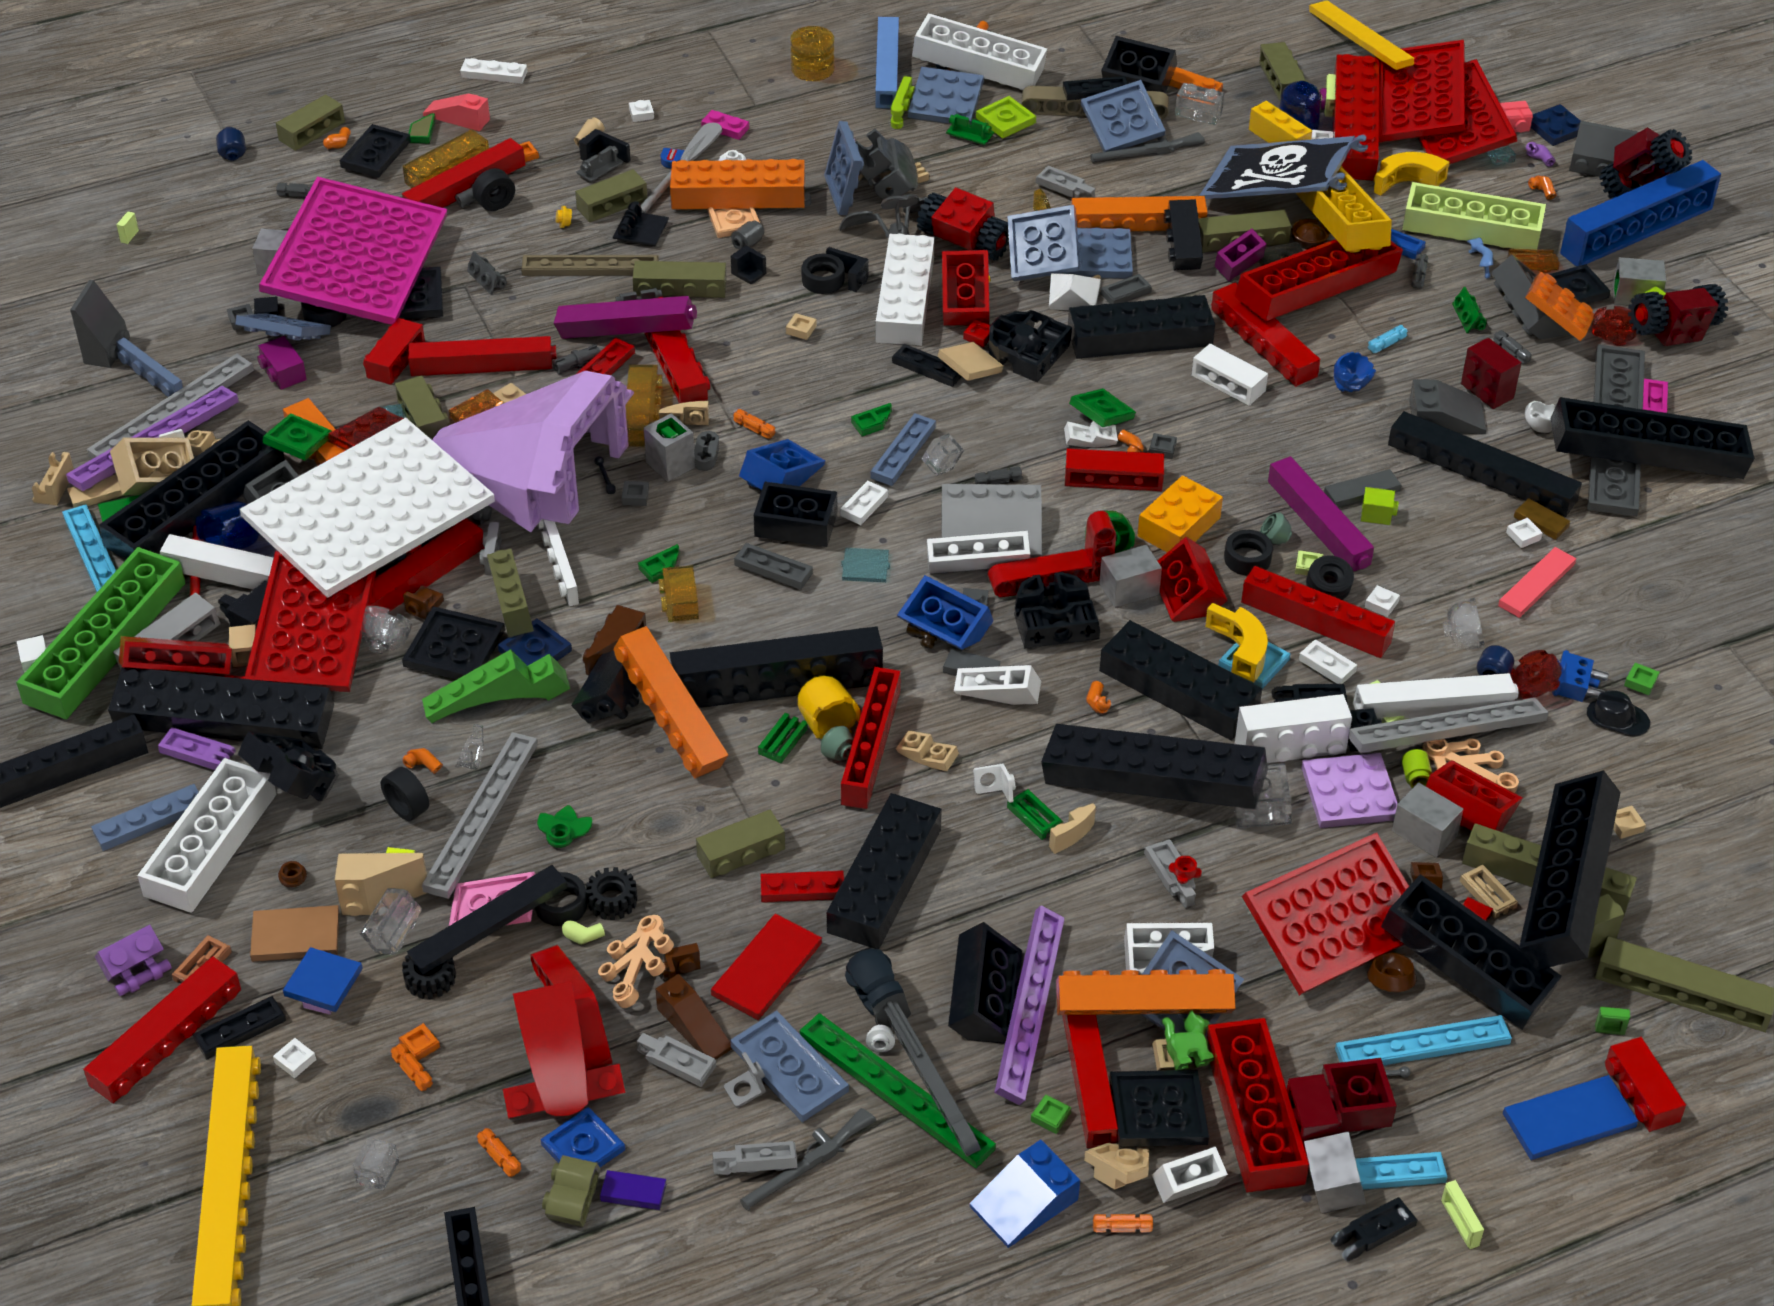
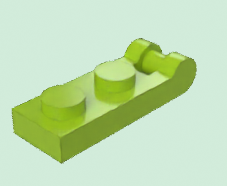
(901, 102)

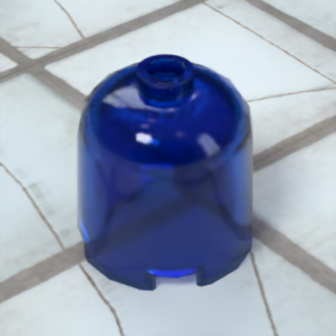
(1302, 102)
(226, 527)

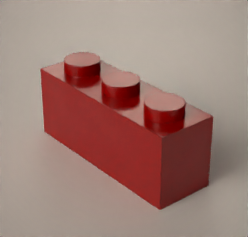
(392, 351)
(1645, 1084)

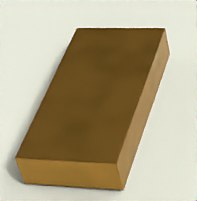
(1545, 519)

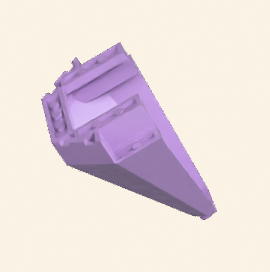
(528, 444)

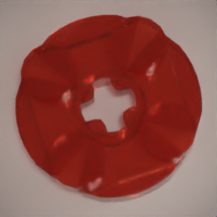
(1604, 325)
(1546, 680)

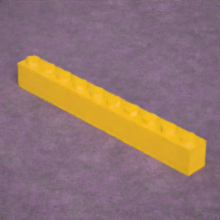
(225, 1178)

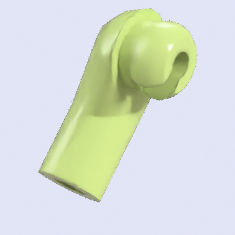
(580, 933)

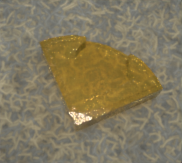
(1040, 200)

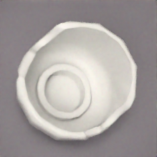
(1539, 415)

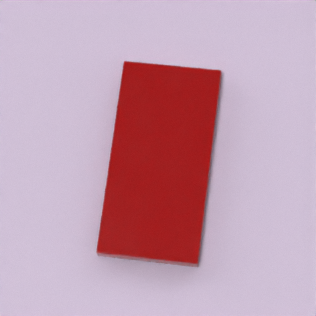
(766, 966)

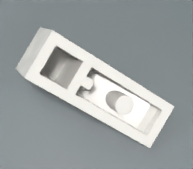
(1001, 684)

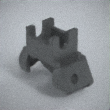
(890, 155)

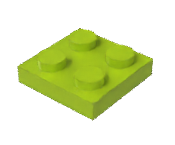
(1006, 116)

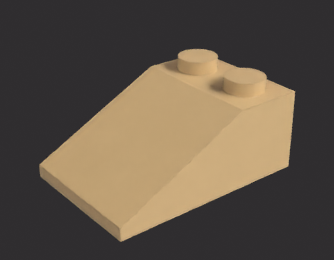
(147, 461)
(366, 876)

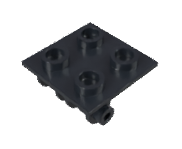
(640, 226)

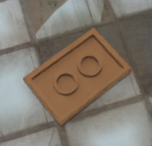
(292, 931)

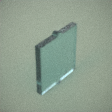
(865, 565)

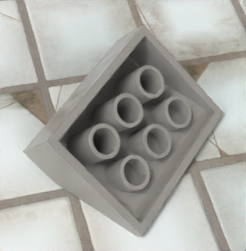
(991, 510)

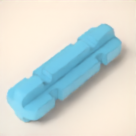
(1387, 339)

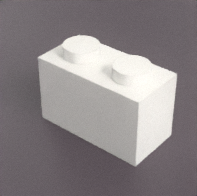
(1189, 1174)

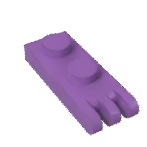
(195, 748)

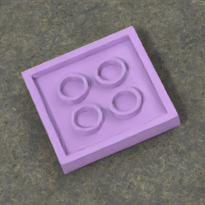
(1350, 790)

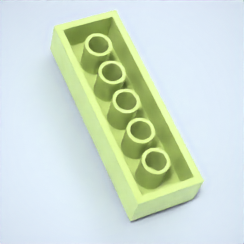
(1473, 215)

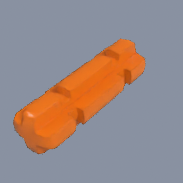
(754, 423)
(411, 1067)
(499, 1152)
(1122, 1223)

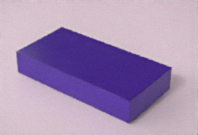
(633, 1190)

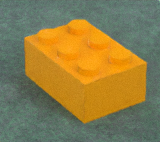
(1178, 513)

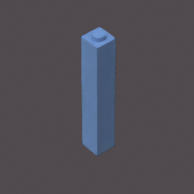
(887, 61)

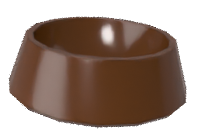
(1309, 233)
(1392, 973)

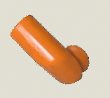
(337, 140)
(1543, 183)
(1131, 440)
(1095, 699)
(422, 757)

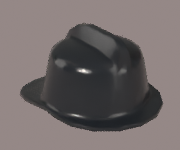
(1616, 712)

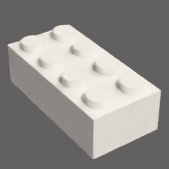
(1296, 728)

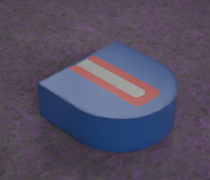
(669, 155)

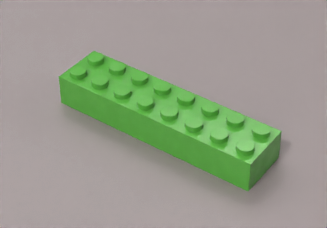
(85, 647)

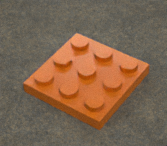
(1560, 305)

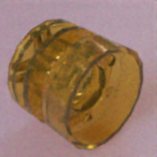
(812, 53)

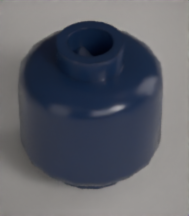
(230, 143)
(1495, 660)

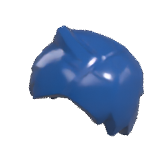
(1353, 372)

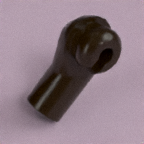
(927, 639)

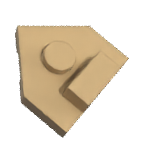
(1118, 1166)

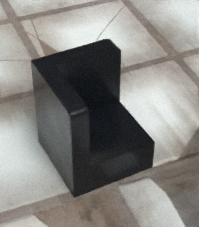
(748, 264)

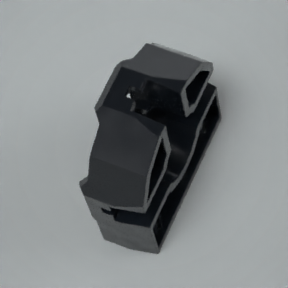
(1018, 331)
(1039, 615)
(291, 764)

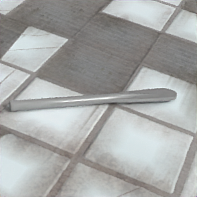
(701, 141)

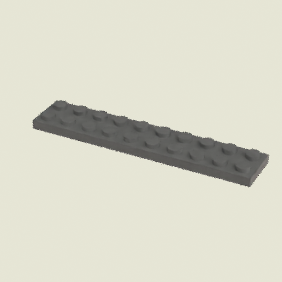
(1618, 382)

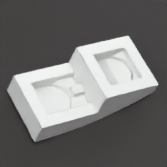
(1091, 436)

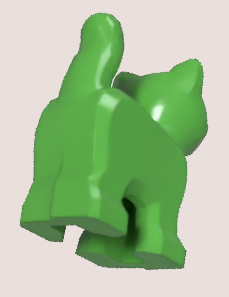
(1188, 1044)

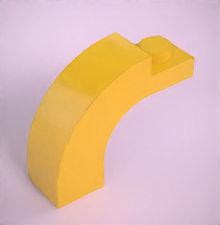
(1410, 167)
(1247, 633)

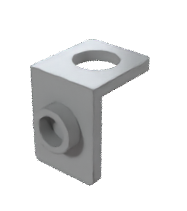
(751, 1077)

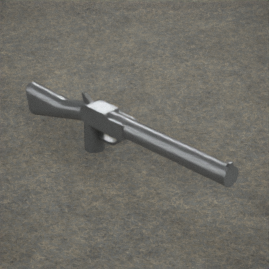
(1158, 147)
(827, 1150)

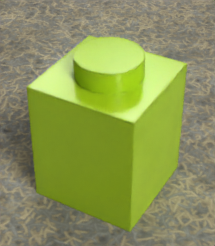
(1378, 506)

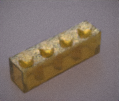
(444, 157)
(642, 406)

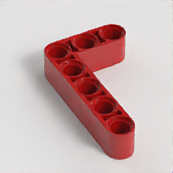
(1083, 563)
(555, 968)

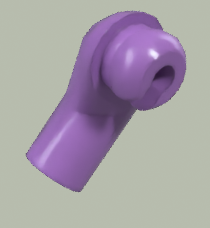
(1540, 152)

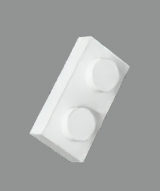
(864, 502)
(1327, 662)

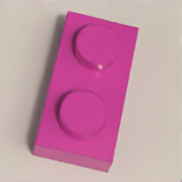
(731, 126)
(1655, 395)

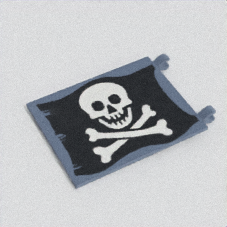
(1282, 167)

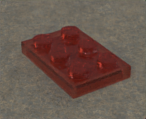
(362, 428)

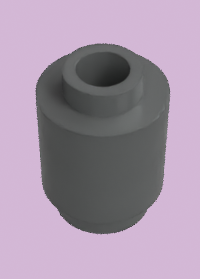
(747, 234)

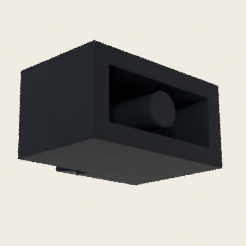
(244, 609)

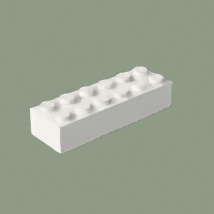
(979, 52)
(905, 289)
(206, 835)

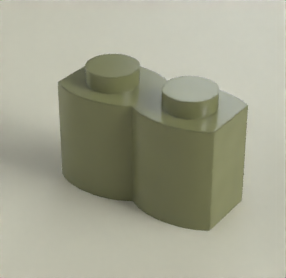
(572, 1190)

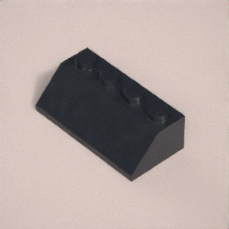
(984, 985)

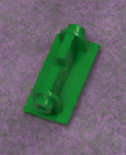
(977, 132)
(1468, 311)

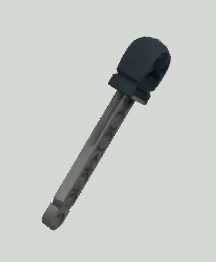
(882, 996)

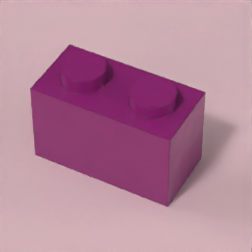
(1240, 254)
(281, 362)

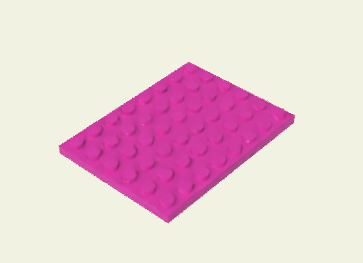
(354, 250)

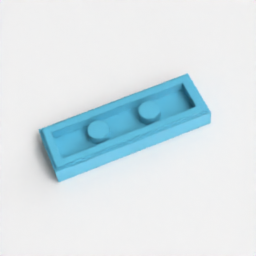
(1401, 1170)

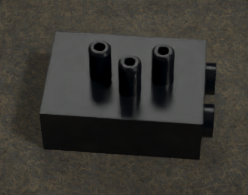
(606, 691)

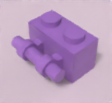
(129, 953)

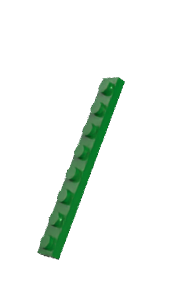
(889, 1085)

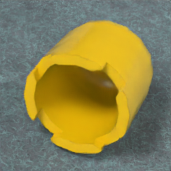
(826, 705)

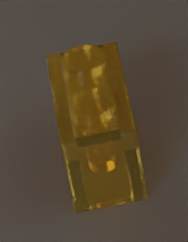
(680, 593)

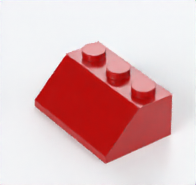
(1189, 581)
(1478, 796)

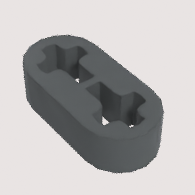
(702, 450)

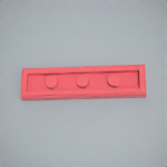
(1537, 582)

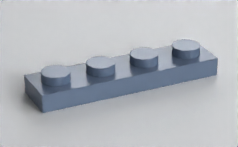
(148, 367)
(903, 449)
(143, 818)

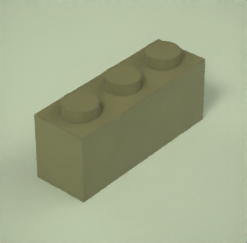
(310, 122)
(610, 195)
(420, 405)
(740, 843)

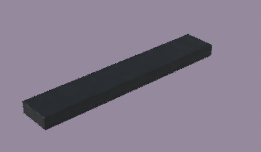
(487, 919)

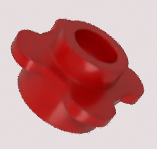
(1185, 869)

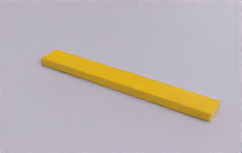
(1362, 35)

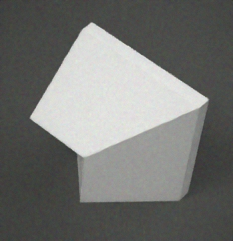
(1072, 291)

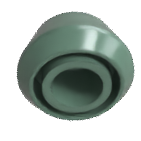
(1277, 528)
(837, 743)

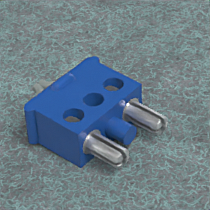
(1577, 677)

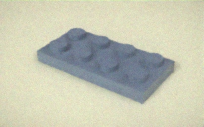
(790, 1066)

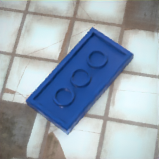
(1570, 1117)

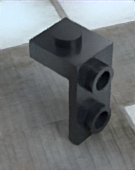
(598, 141)
(855, 266)

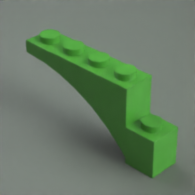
(498, 680)

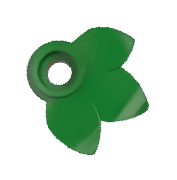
(563, 826)

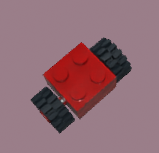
(965, 222)

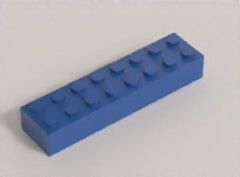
(1640, 213)

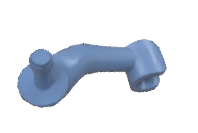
(1487, 258)

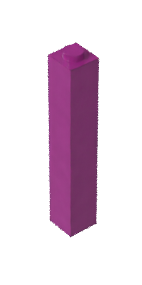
(625, 317)
(1320, 513)

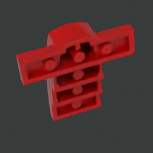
(556, 1057)

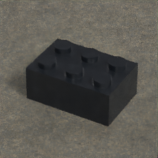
(1141, 62)
(795, 514)

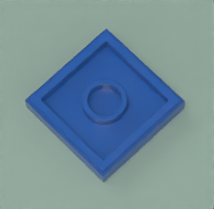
(322, 979)
(584, 1138)

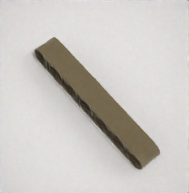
(1052, 101)

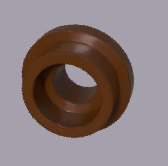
(292, 874)

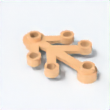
(1441, 751)
(648, 930)

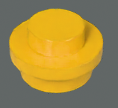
(564, 216)

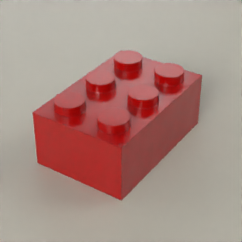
(965, 287)

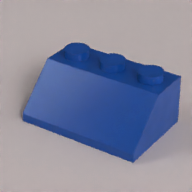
(946, 613)

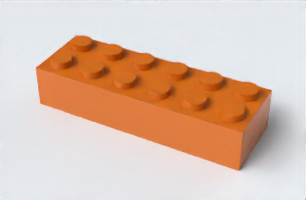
(738, 184)

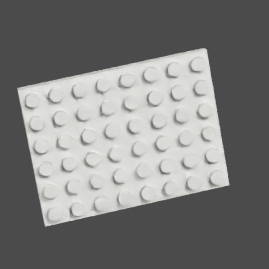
(366, 506)

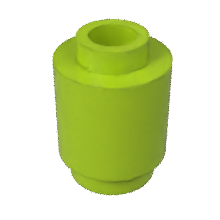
(1416, 767)

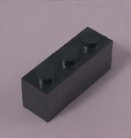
(1183, 234)

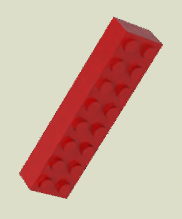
(1358, 111)
(1312, 277)

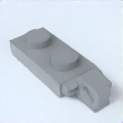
(1064, 183)
(1160, 857)
(677, 1058)
(756, 1158)

